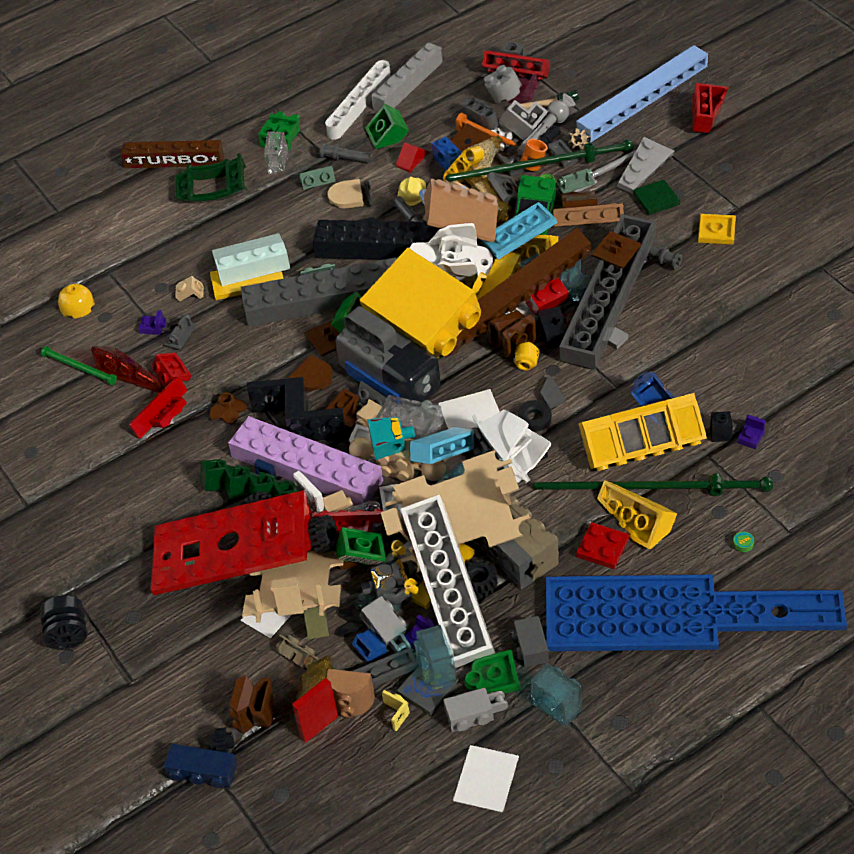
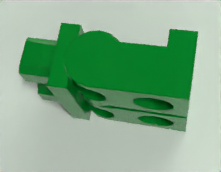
(280, 123)

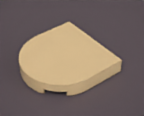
(346, 194)

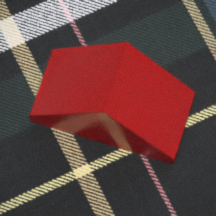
(410, 157)

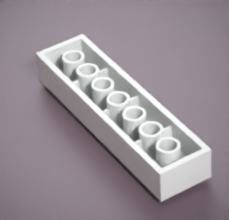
(447, 580)

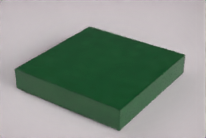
(656, 197)

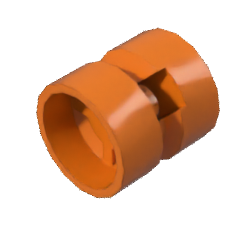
(533, 150)

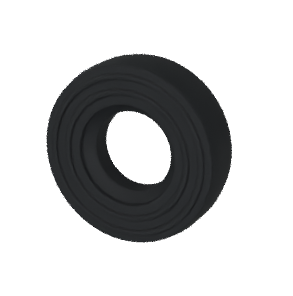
(535, 406)

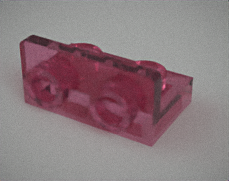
(527, 90)

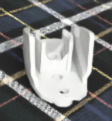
(456, 252)
(513, 441)

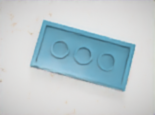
(520, 230)

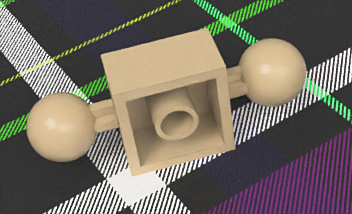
(398, 464)

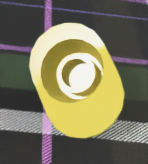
(410, 189)

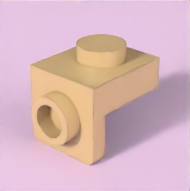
(188, 287)

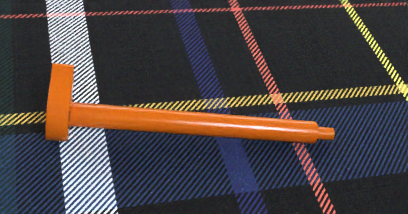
(462, 120)

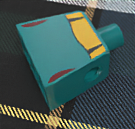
(388, 436)

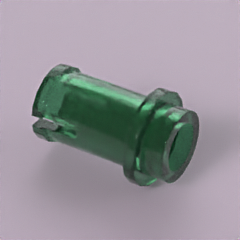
(573, 94)

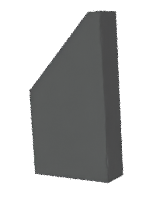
(507, 160)
(551, 393)

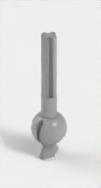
(557, 113)

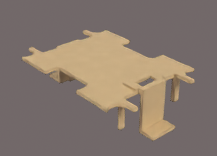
(474, 502)
(295, 587)

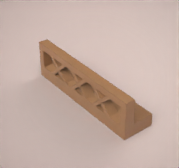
(588, 214)

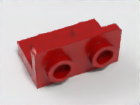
(169, 366)

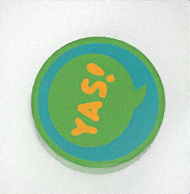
(743, 542)

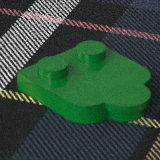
(493, 673)

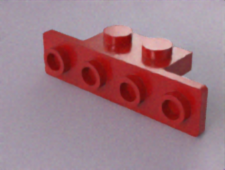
(160, 409)
(356, 520)

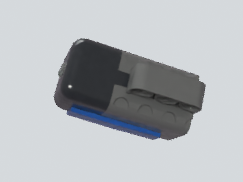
(385, 358)

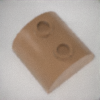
(351, 691)

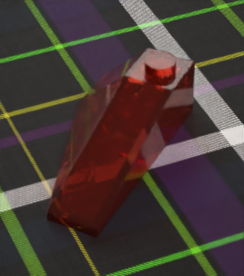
(126, 369)

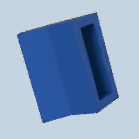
(369, 645)

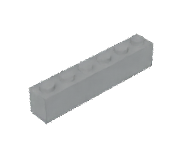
(407, 77)

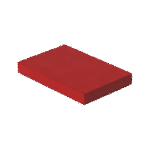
(315, 710)

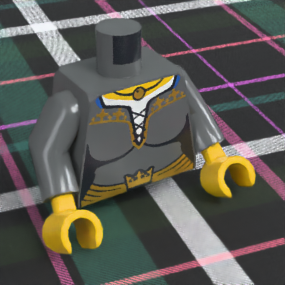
(390, 578)

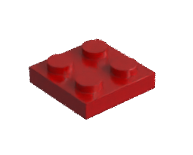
(602, 545)

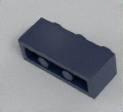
(200, 766)

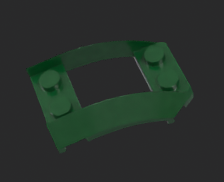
(234, 174)

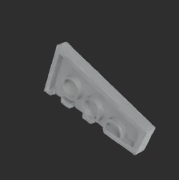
(643, 164)

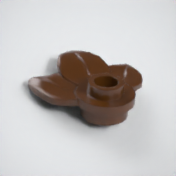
(227, 408)

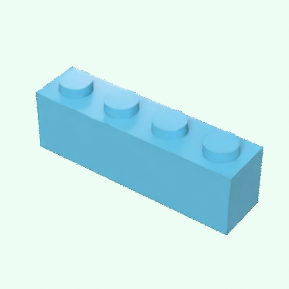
(441, 445)

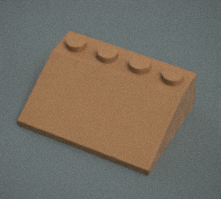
(455, 205)

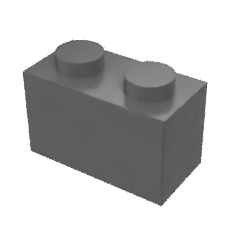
(531, 641)

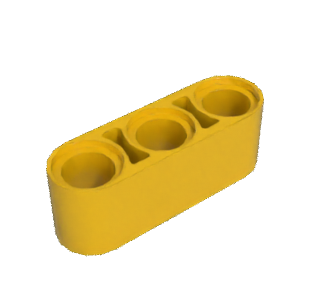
(465, 160)

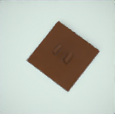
(616, 249)
(323, 338)

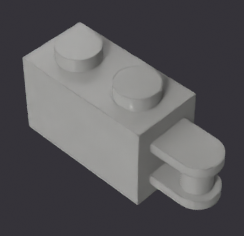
(385, 624)
(473, 708)

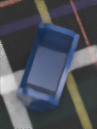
(649, 389)

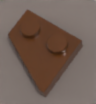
(349, 403)

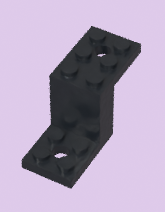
(292, 397)

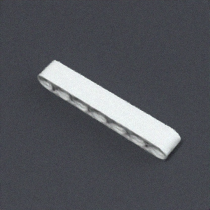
(357, 100)

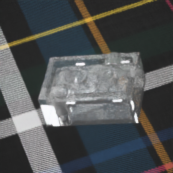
(423, 416)

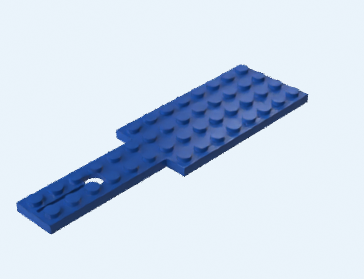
(673, 612)

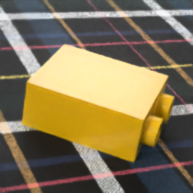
(423, 303)

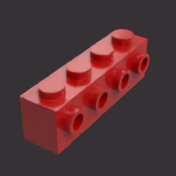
(521, 64)

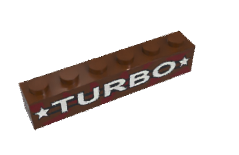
(171, 153)

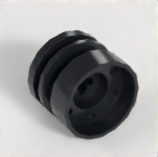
(63, 622)

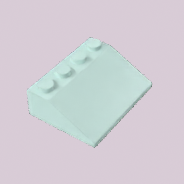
(251, 259)

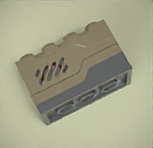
(525, 557)

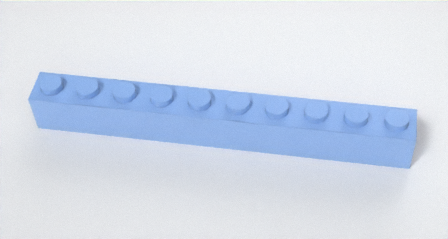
(643, 93)

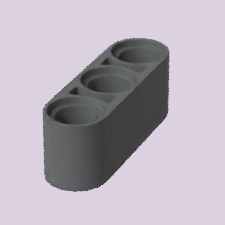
(480, 113)

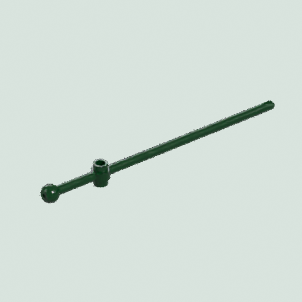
(588, 152)
(714, 484)

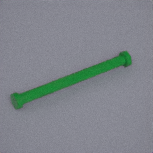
(47, 352)

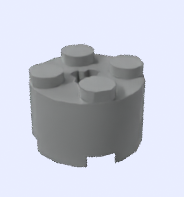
(503, 84)

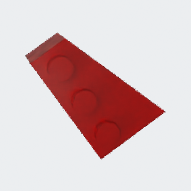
(706, 105)

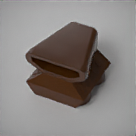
(511, 331)
(252, 704)

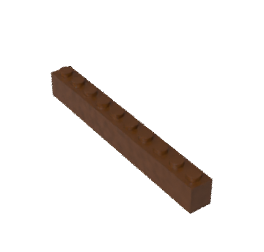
(526, 282)

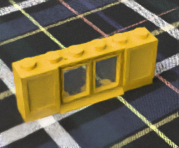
(642, 432)

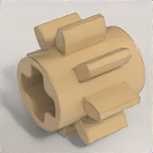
(575, 141)

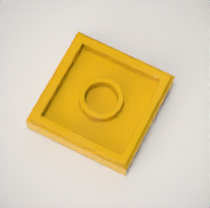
(716, 229)

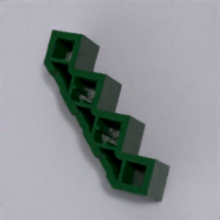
(240, 481)

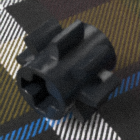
(222, 740)

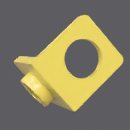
(398, 703)

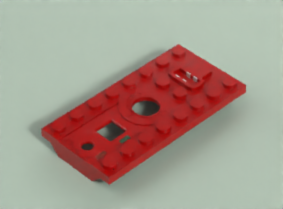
(269, 534)

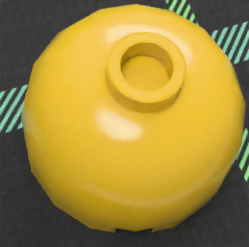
(75, 301)

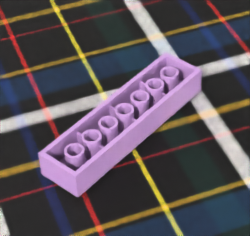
(322, 465)

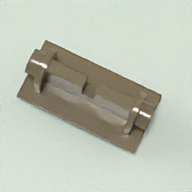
(290, 646)

